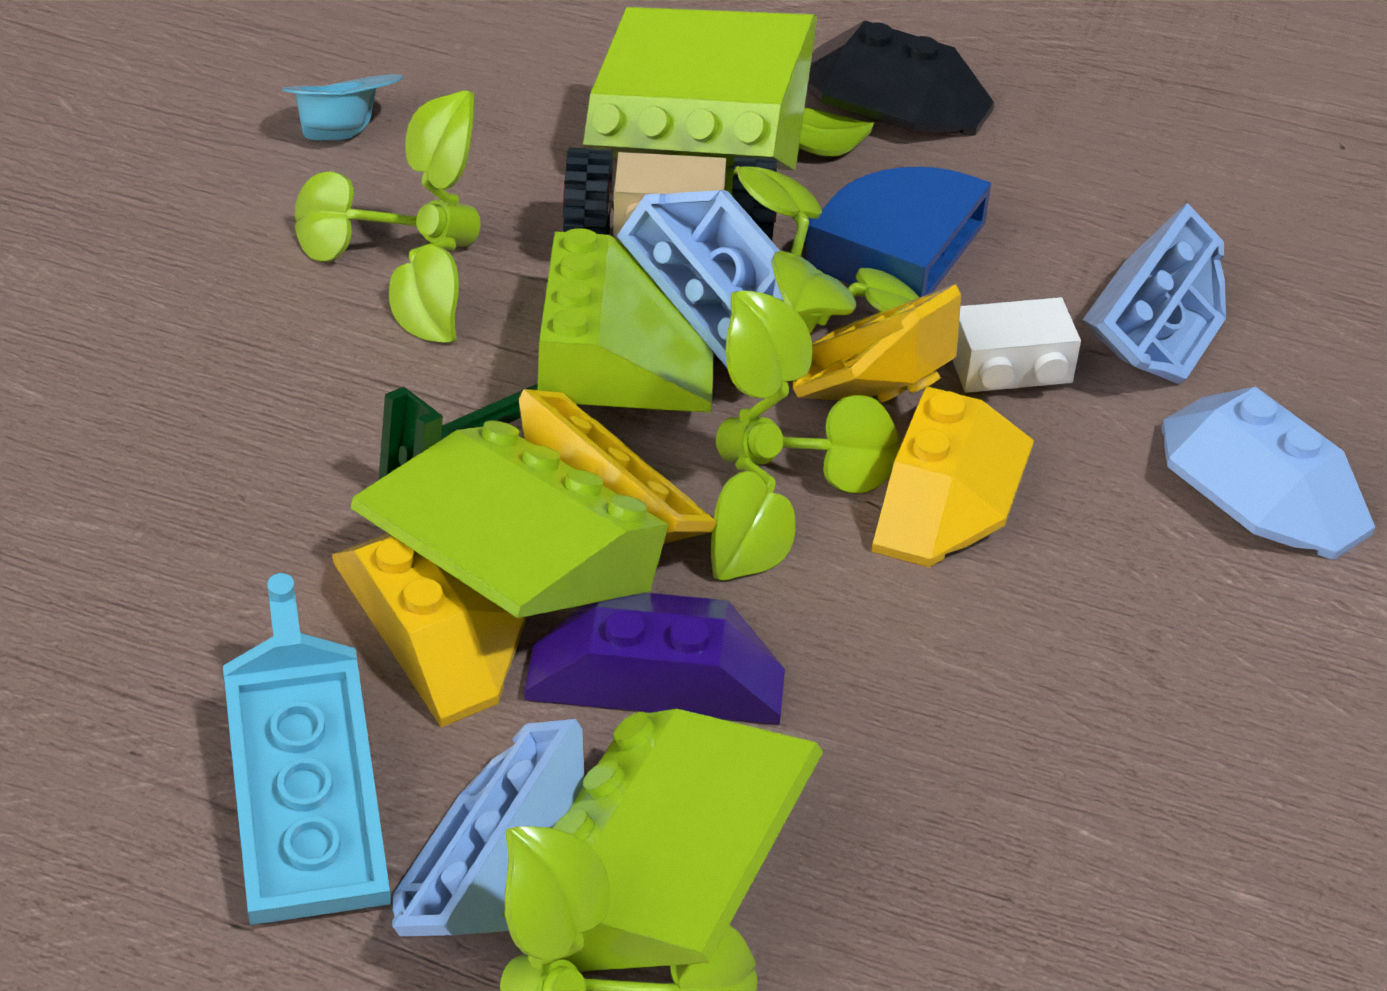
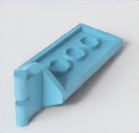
(303, 773)

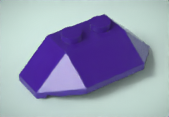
(659, 657)

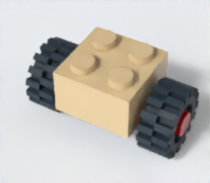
(590, 190)

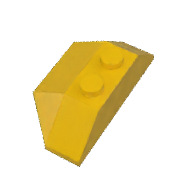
(886, 350)
(586, 445)
(950, 479)
(437, 627)

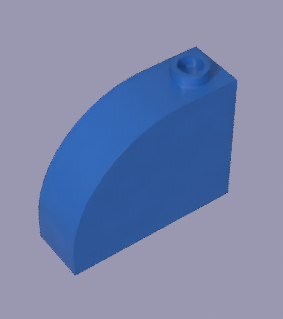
(899, 223)

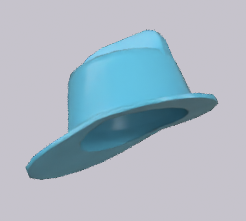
(338, 108)

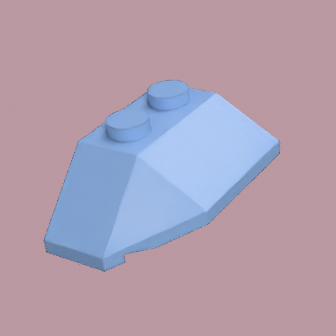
(700, 253)
(1165, 299)
(1268, 471)
(464, 865)

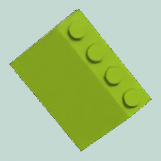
(703, 85)
(615, 333)
(517, 522)
(682, 828)

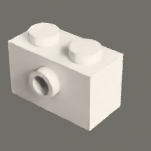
(1016, 345)

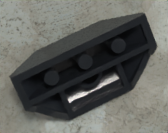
(899, 80)

